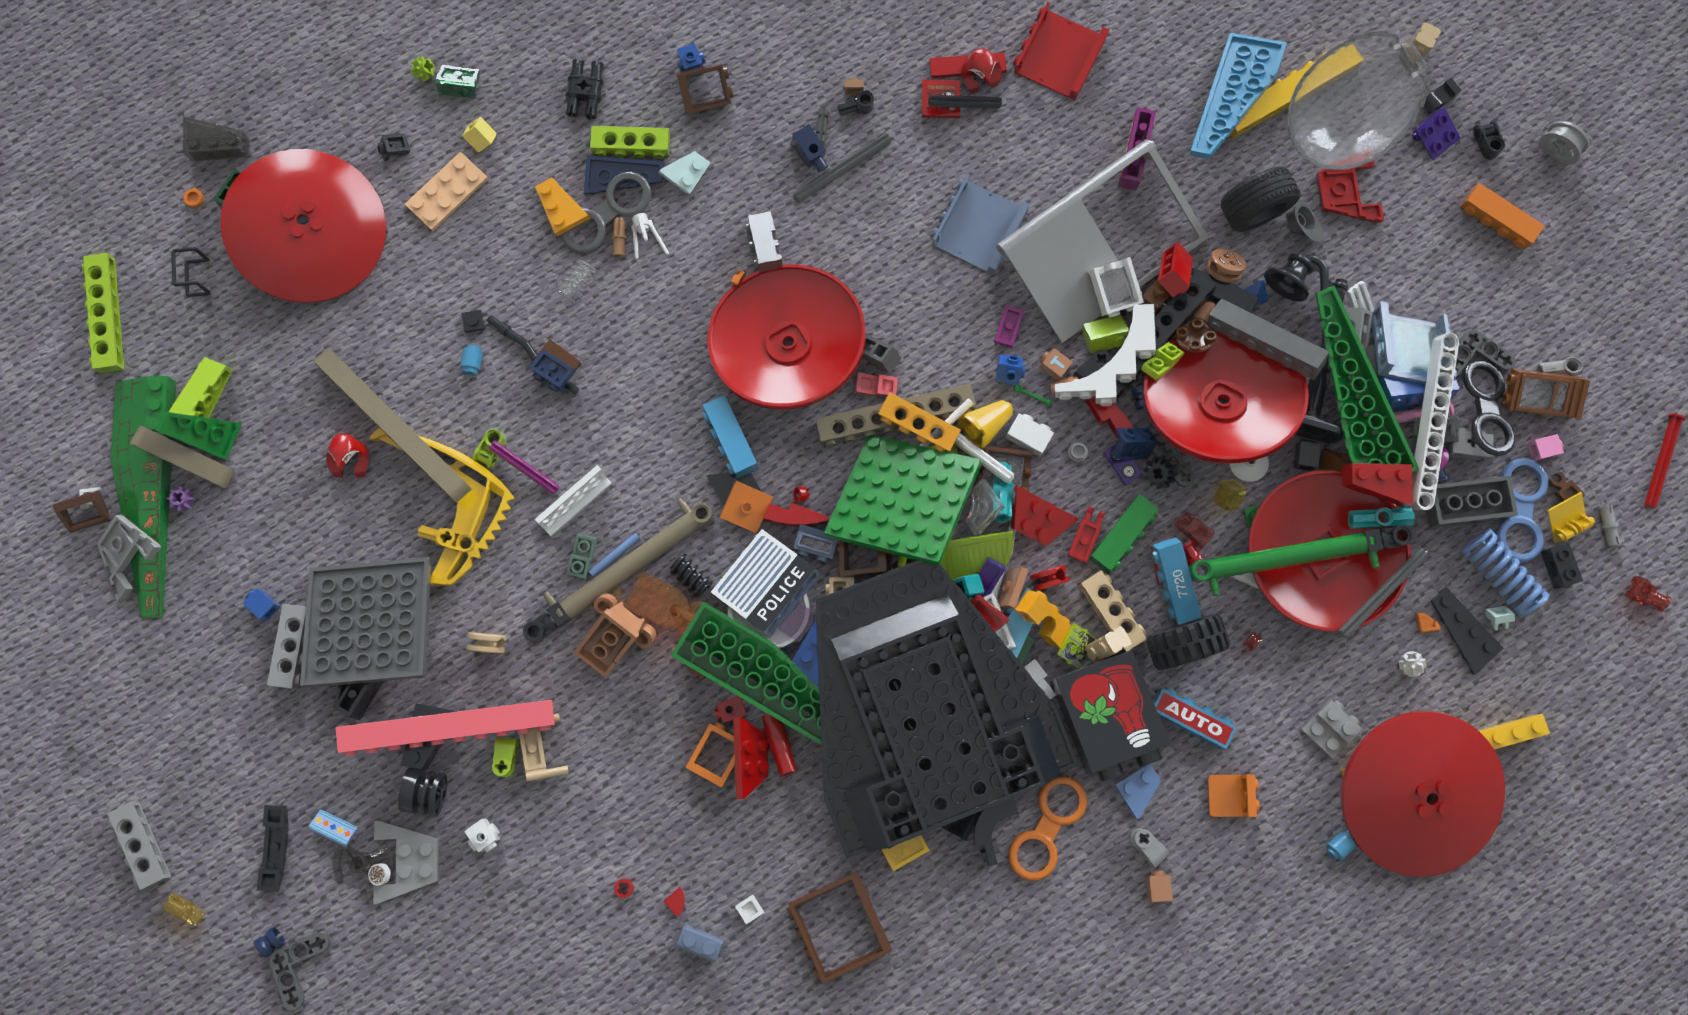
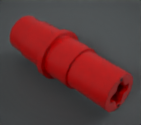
(779, 745)

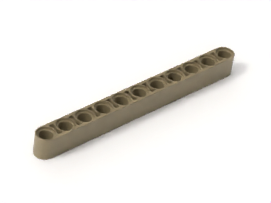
(392, 425)

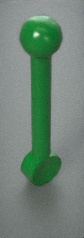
(1017, 388)

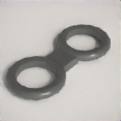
(609, 210)

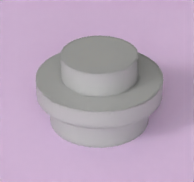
(1078, 452)

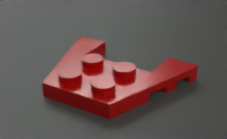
(1341, 196)

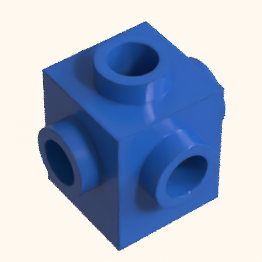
(690, 58)
(1010, 369)

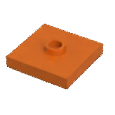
(746, 506)

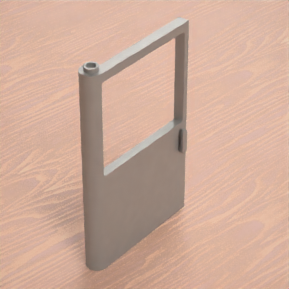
(1066, 243)

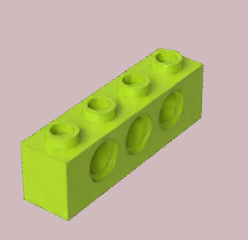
(622, 135)

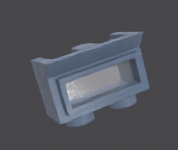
(814, 543)

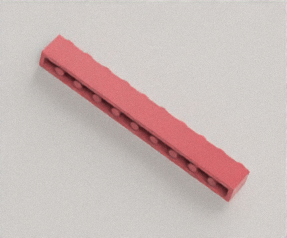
(444, 726)

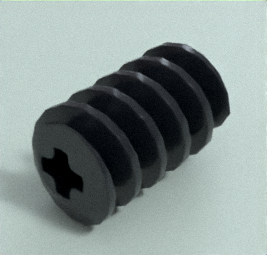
(690, 576)

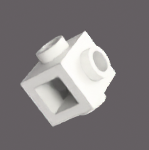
(475, 835)

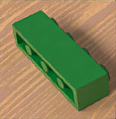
(1123, 534)

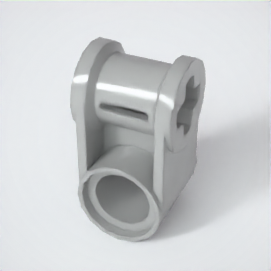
(1150, 848)

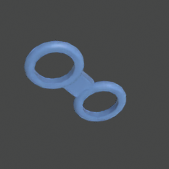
(1525, 509)

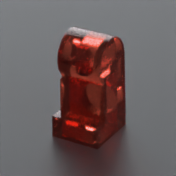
(1194, 529)

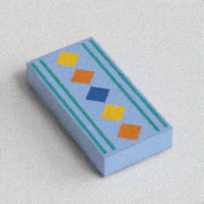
(333, 828)

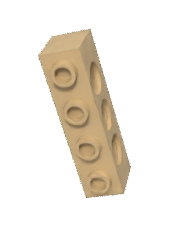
(1114, 598)

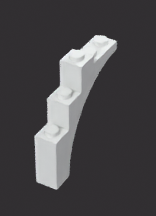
(1122, 367)

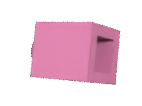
(1545, 448)

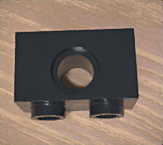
(1561, 566)

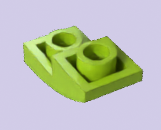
(1163, 361)

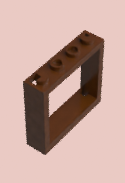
(810, 950)

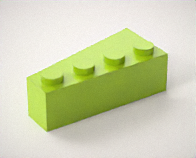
(202, 389)

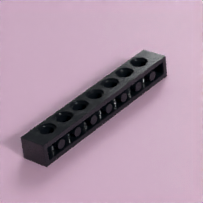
(1204, 289)

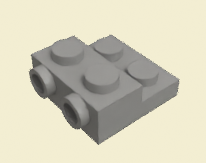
(1331, 728)

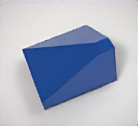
(1259, 290)

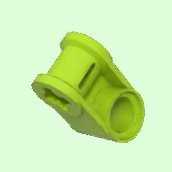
(483, 448)
(505, 754)

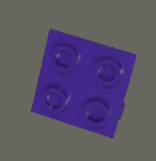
(1437, 133)

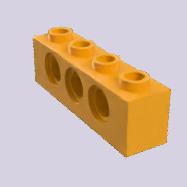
(894, 403)

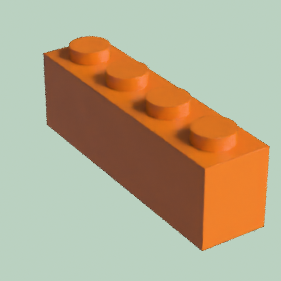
(1502, 216)

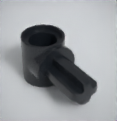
(856, 105)

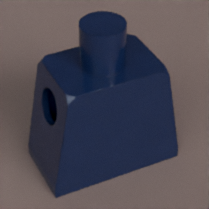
(804, 143)

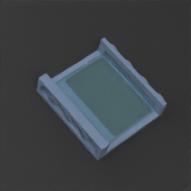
(1405, 344)

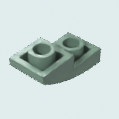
(582, 556)

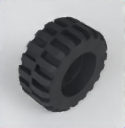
(1188, 642)

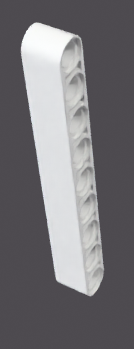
(1439, 414)

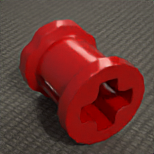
(1191, 553)

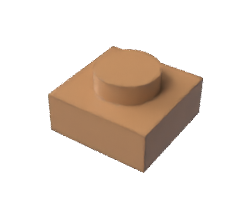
(853, 86)

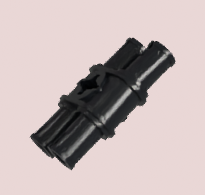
(592, 92)

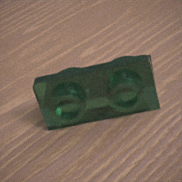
(457, 81)

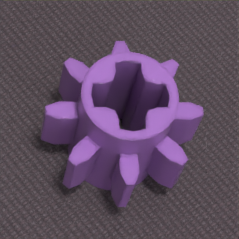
(185, 496)

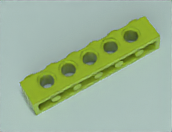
(110, 320)

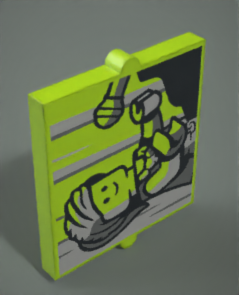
(1073, 647)

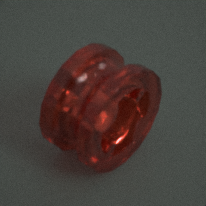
(1252, 641)

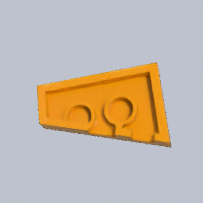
(560, 207)

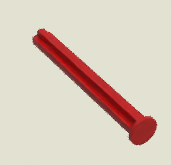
(1664, 460)

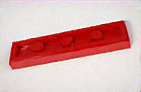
(952, 65)

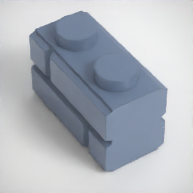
(700, 943)

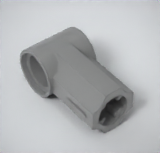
(1560, 367)

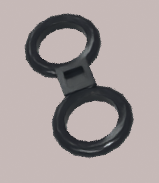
(1487, 408)

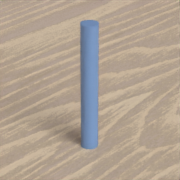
(614, 554)

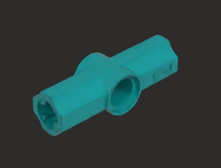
(1005, 494)
(1392, 518)

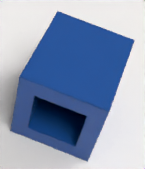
(260, 604)

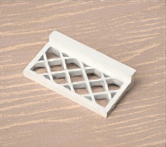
(573, 501)

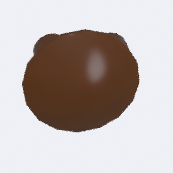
(1195, 336)

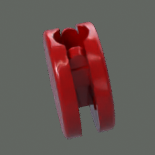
(1050, 577)

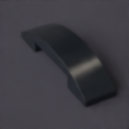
(275, 845)

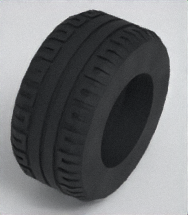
(1260, 199)

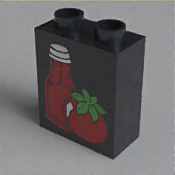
(1110, 715)

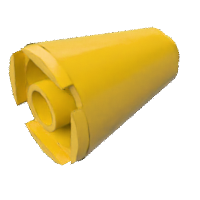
(985, 422)

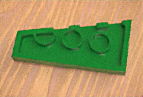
(203, 433)

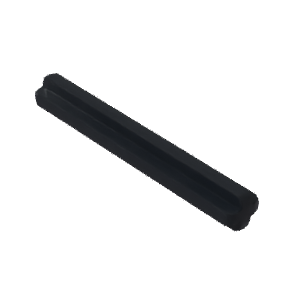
(964, 101)

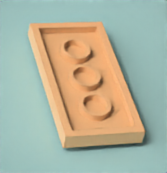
(446, 191)

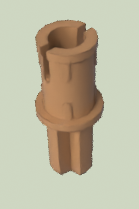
(619, 238)

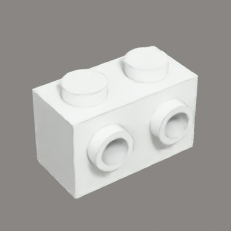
(1029, 434)

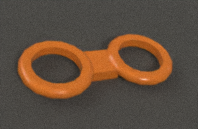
(1047, 828)

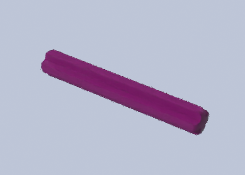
(524, 467)

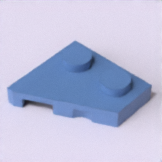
(1138, 789)

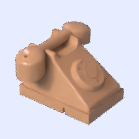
(613, 635)

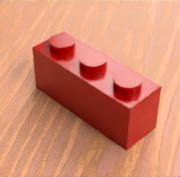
(1175, 269)

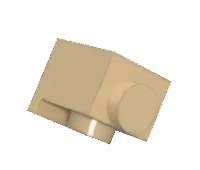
(838, 582)

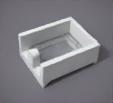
(1116, 287)

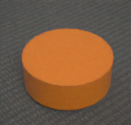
(193, 198)

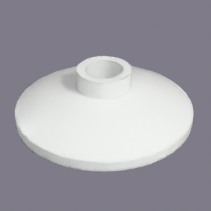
(1250, 472)

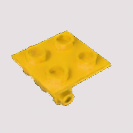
(1569, 519)

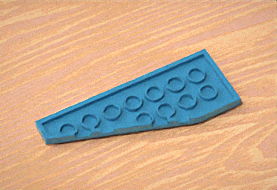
(1242, 77)

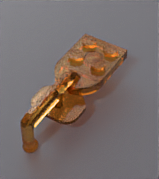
(658, 601)

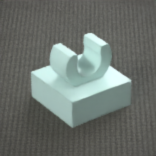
(1500, 615)

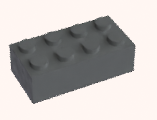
(1472, 502)

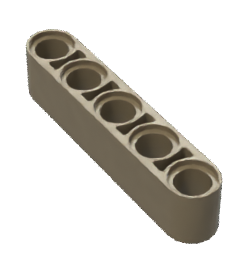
(182, 457)

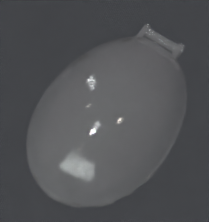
(1357, 101)

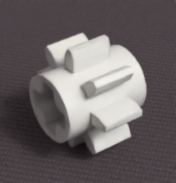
(1412, 664)

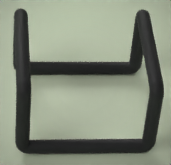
(173, 261)

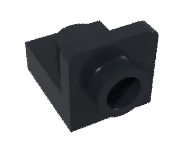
(393, 145)

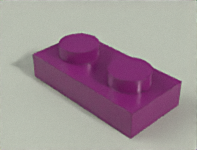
(1008, 326)

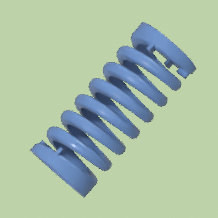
(1538, 592)

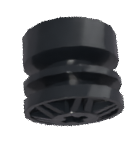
(422, 792)

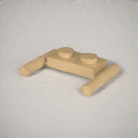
(534, 756)

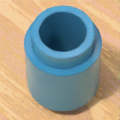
(471, 360)
(1341, 846)

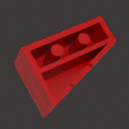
(1382, 481)

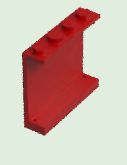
(1059, 53)

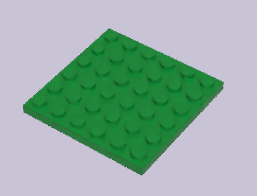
(903, 499)

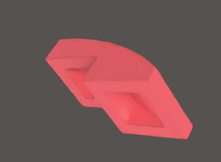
(875, 385)

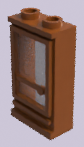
(1545, 393)

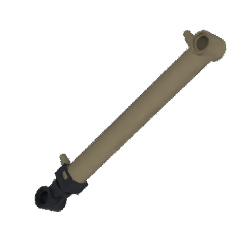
(563, 612)

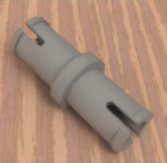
(1609, 525)

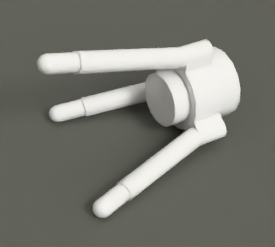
(641, 225)

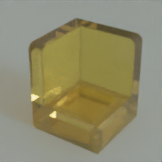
(1230, 494)

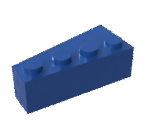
(1406, 394)

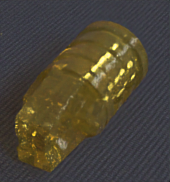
(183, 909)

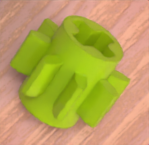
(422, 68)

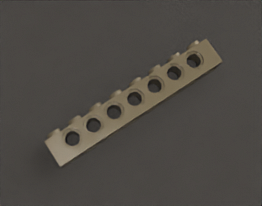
(865, 415)

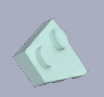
(685, 171)

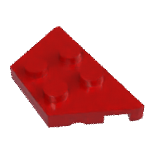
(1038, 517)
(750, 757)

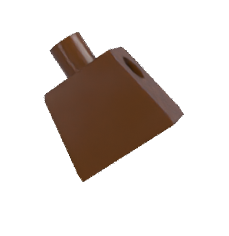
(1156, 295)

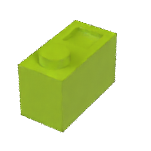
(1105, 333)

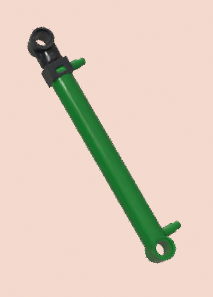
(1302, 553)

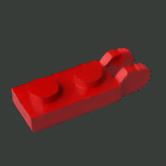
(1085, 537)

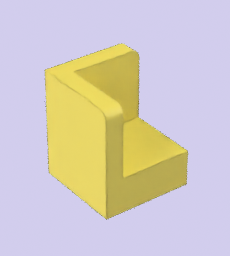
(479, 134)

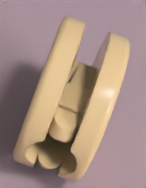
(487, 642)

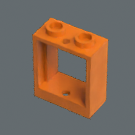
(720, 781)

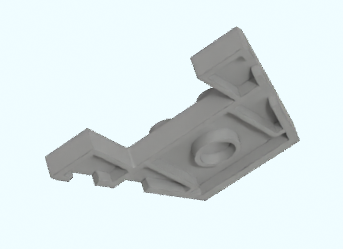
(119, 546)
(415, 860)

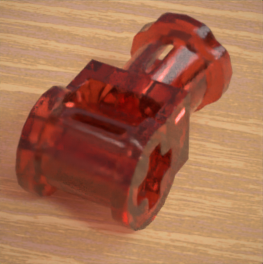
(1646, 593)

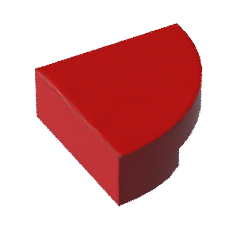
(676, 901)

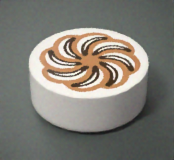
(379, 874)

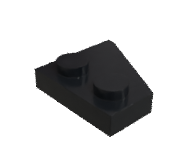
(724, 482)

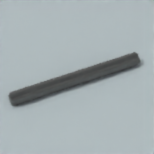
(842, 167)
(1383, 593)

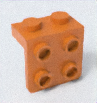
(1233, 795)

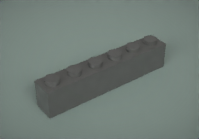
(1267, 339)

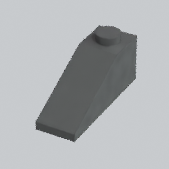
(880, 354)

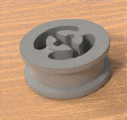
(1565, 142)

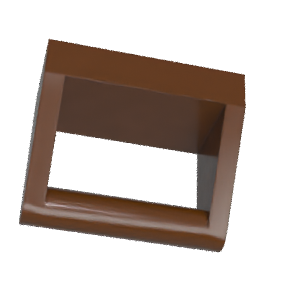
(95, 497)

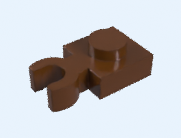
(1564, 488)

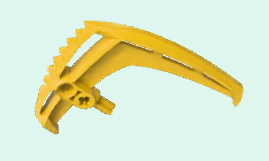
(468, 517)

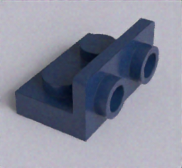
(552, 371)
(1134, 443)

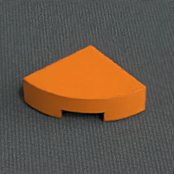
(737, 278)
(1426, 623)

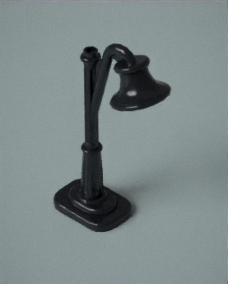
(1290, 284)

